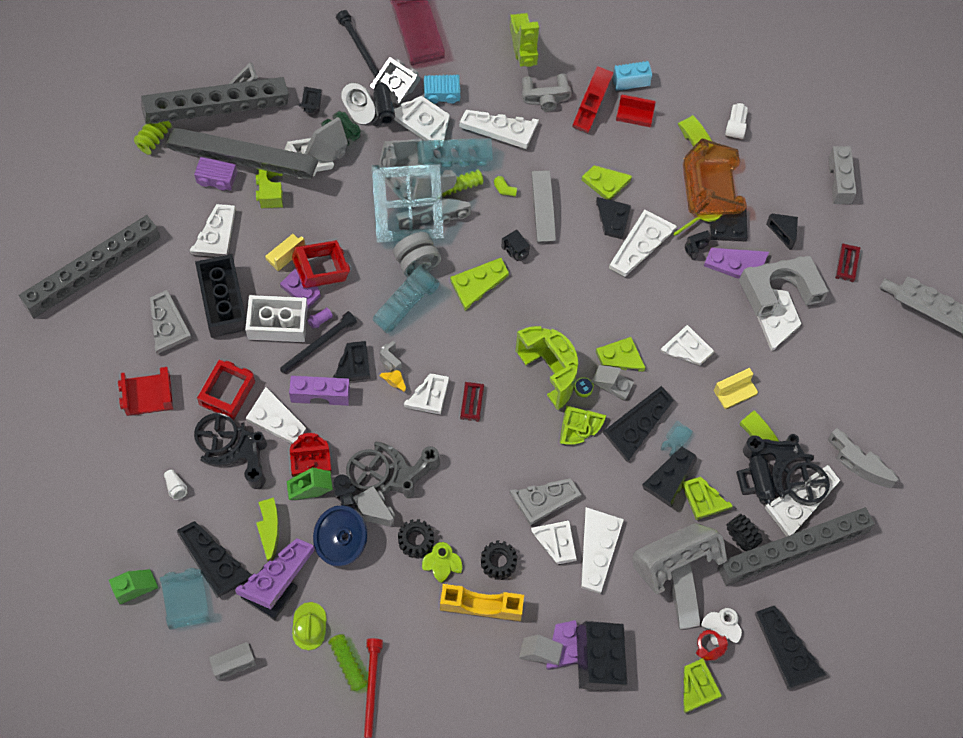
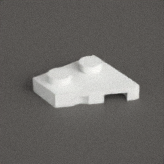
(688, 347)
(557, 541)

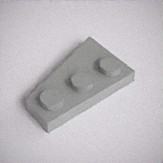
(167, 323)
(544, 499)

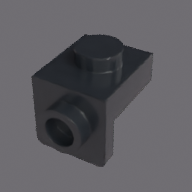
(311, 100)

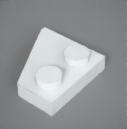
(429, 395)

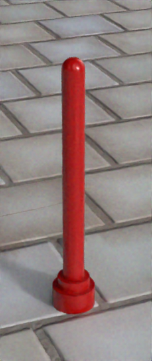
(374, 646)

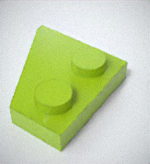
(605, 181)
(698, 686)

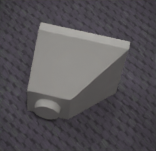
(328, 142)

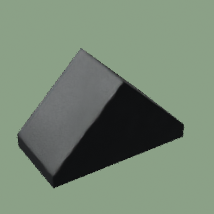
(784, 227)

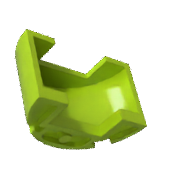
(557, 353)

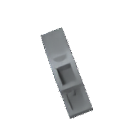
(451, 210)
(866, 466)

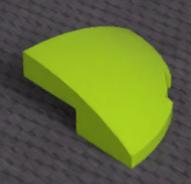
(579, 425)

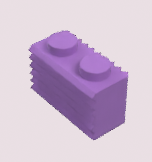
(215, 173)

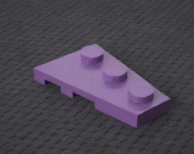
(734, 261)

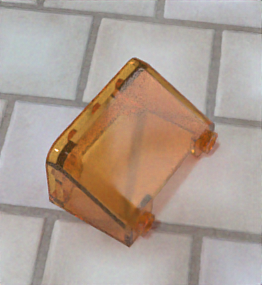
(710, 179)

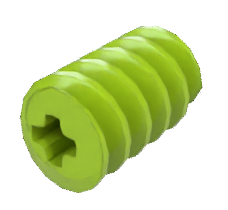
(149, 136)

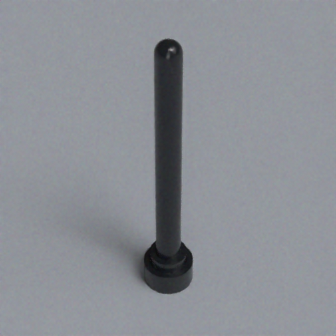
(344, 19)
(347, 320)

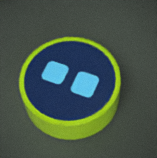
(583, 387)

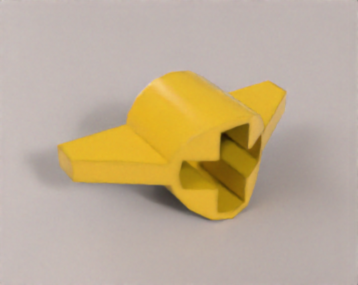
(394, 379)

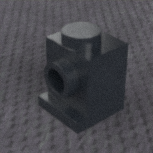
(515, 245)

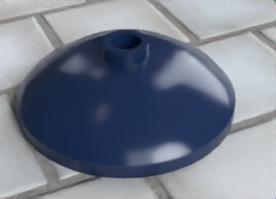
(331, 533)

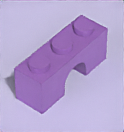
(332, 389)

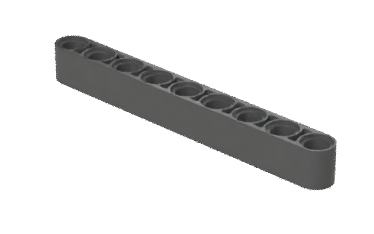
(242, 153)

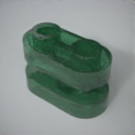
(351, 130)

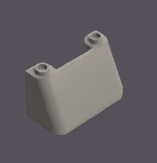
(405, 154)
(659, 558)

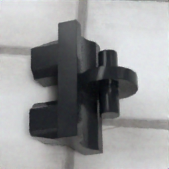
(344, 490)

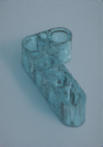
(405, 299)

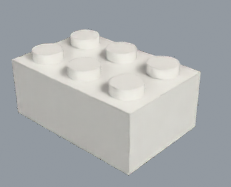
(276, 318)

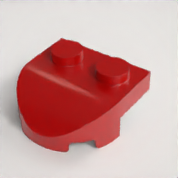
(309, 452)

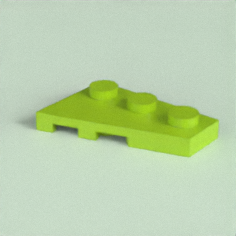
(477, 281)

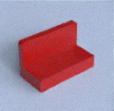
(635, 110)

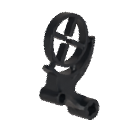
(247, 448)
(785, 454)

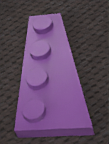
(277, 575)

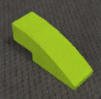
(269, 528)

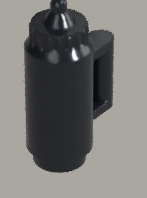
(383, 105)
(761, 479)

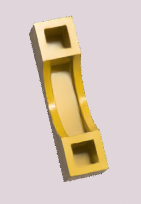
(501, 606)

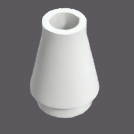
(176, 487)

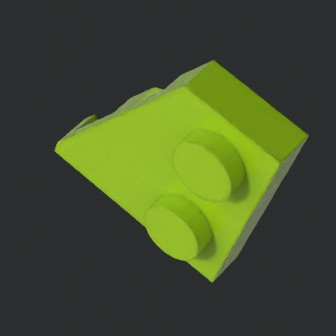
(621, 354)
(704, 499)

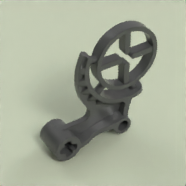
(403, 477)

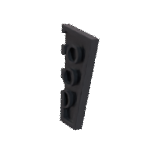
(635, 425)
(215, 563)
(790, 655)

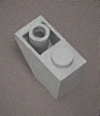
(372, 507)

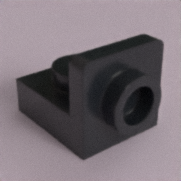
(696, 241)

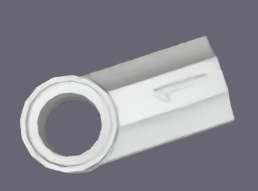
(736, 125)

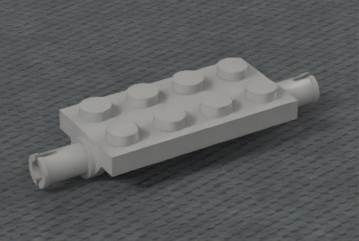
(927, 301)

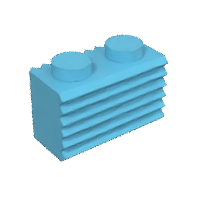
(632, 76)
(442, 88)

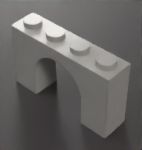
(798, 271)

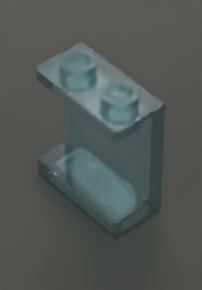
(185, 598)

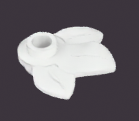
(716, 622)

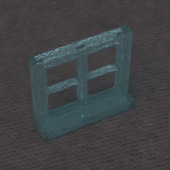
(381, 204)

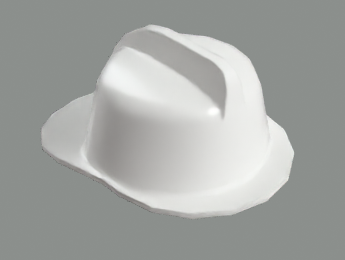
(358, 103)

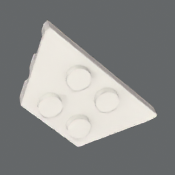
(423, 118)
(780, 323)

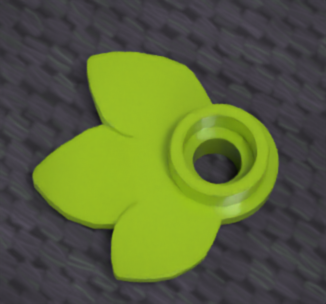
(444, 564)

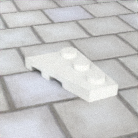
(217, 233)

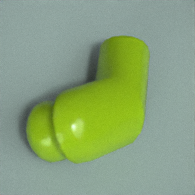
(503, 188)

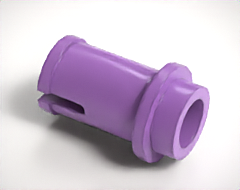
(319, 318)

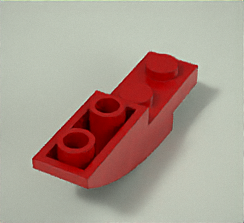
(592, 99)

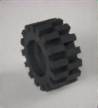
(744, 532)
(502, 548)
(416, 550)

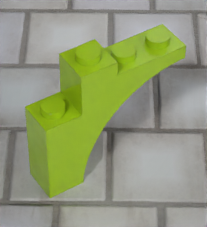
(524, 39)

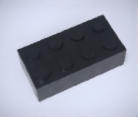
(221, 295)

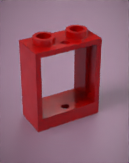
(308, 279)
(217, 405)

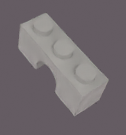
(844, 181)

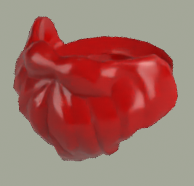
(716, 652)

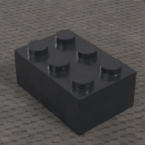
(601, 656)

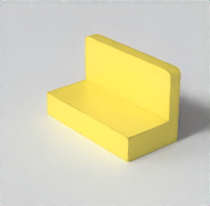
(283, 252)
(735, 389)

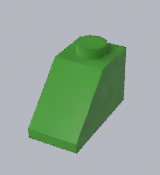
(309, 484)
(132, 584)

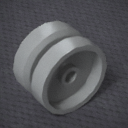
(415, 252)

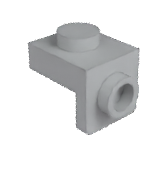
(387, 358)

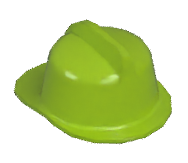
(309, 626)

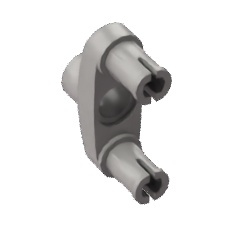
(547, 96)

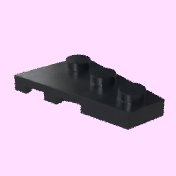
(669, 478)

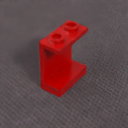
(146, 393)

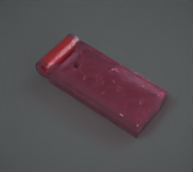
(418, 31)

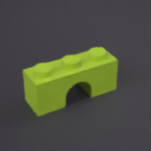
(269, 193)

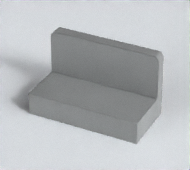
(232, 661)

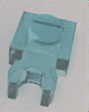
(677, 436)

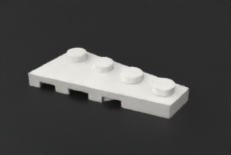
(641, 241)
(599, 544)

